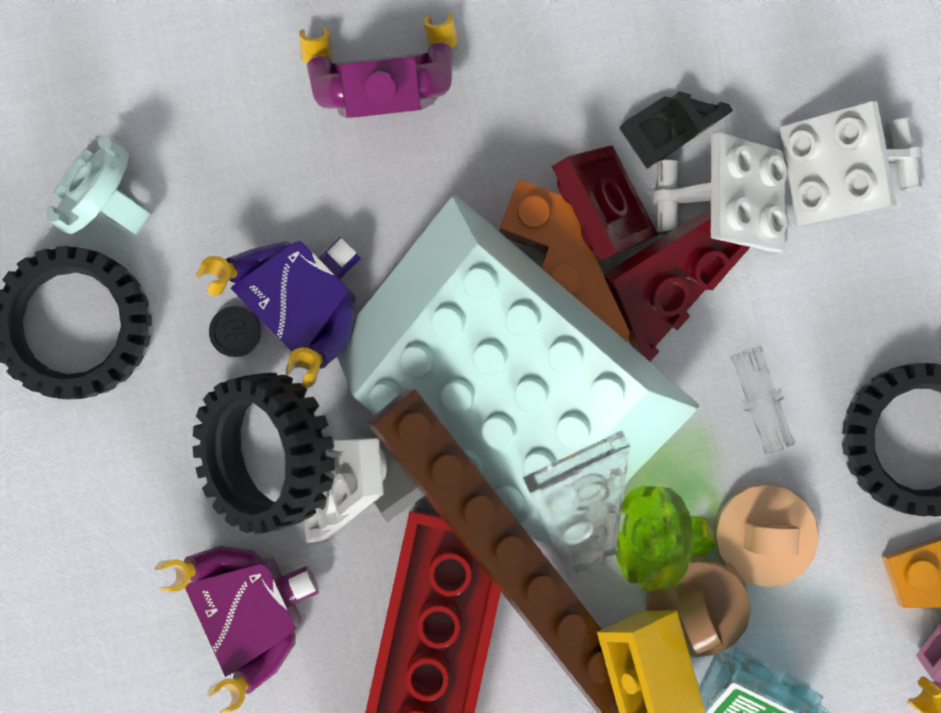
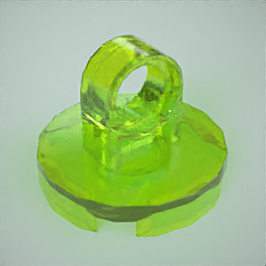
(659, 538)

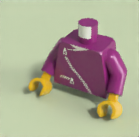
(382, 83)
(243, 611)

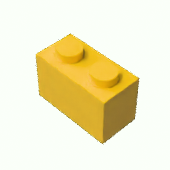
(650, 664)

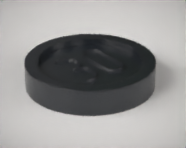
(234, 331)

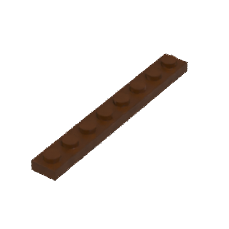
(496, 541)

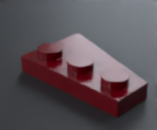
(667, 278)

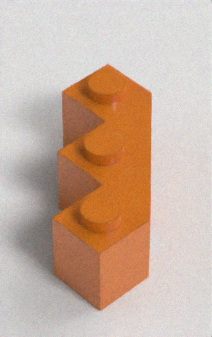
(550, 225)

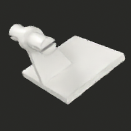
(842, 163)
(743, 194)

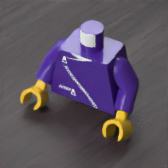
(294, 297)

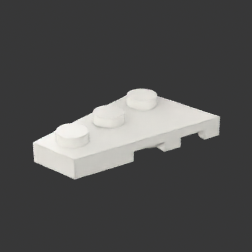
(355, 485)

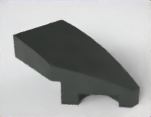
(670, 125)

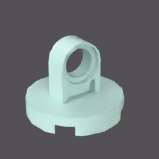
(92, 187)

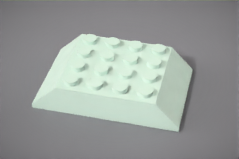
(505, 360)

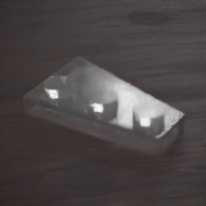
(583, 501)

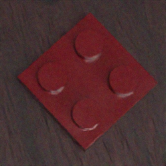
(604, 201)

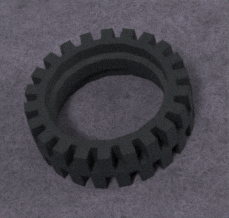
(132, 312)
(861, 438)
(301, 443)

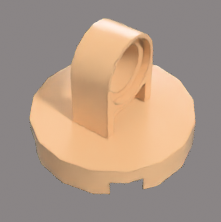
(766, 535)

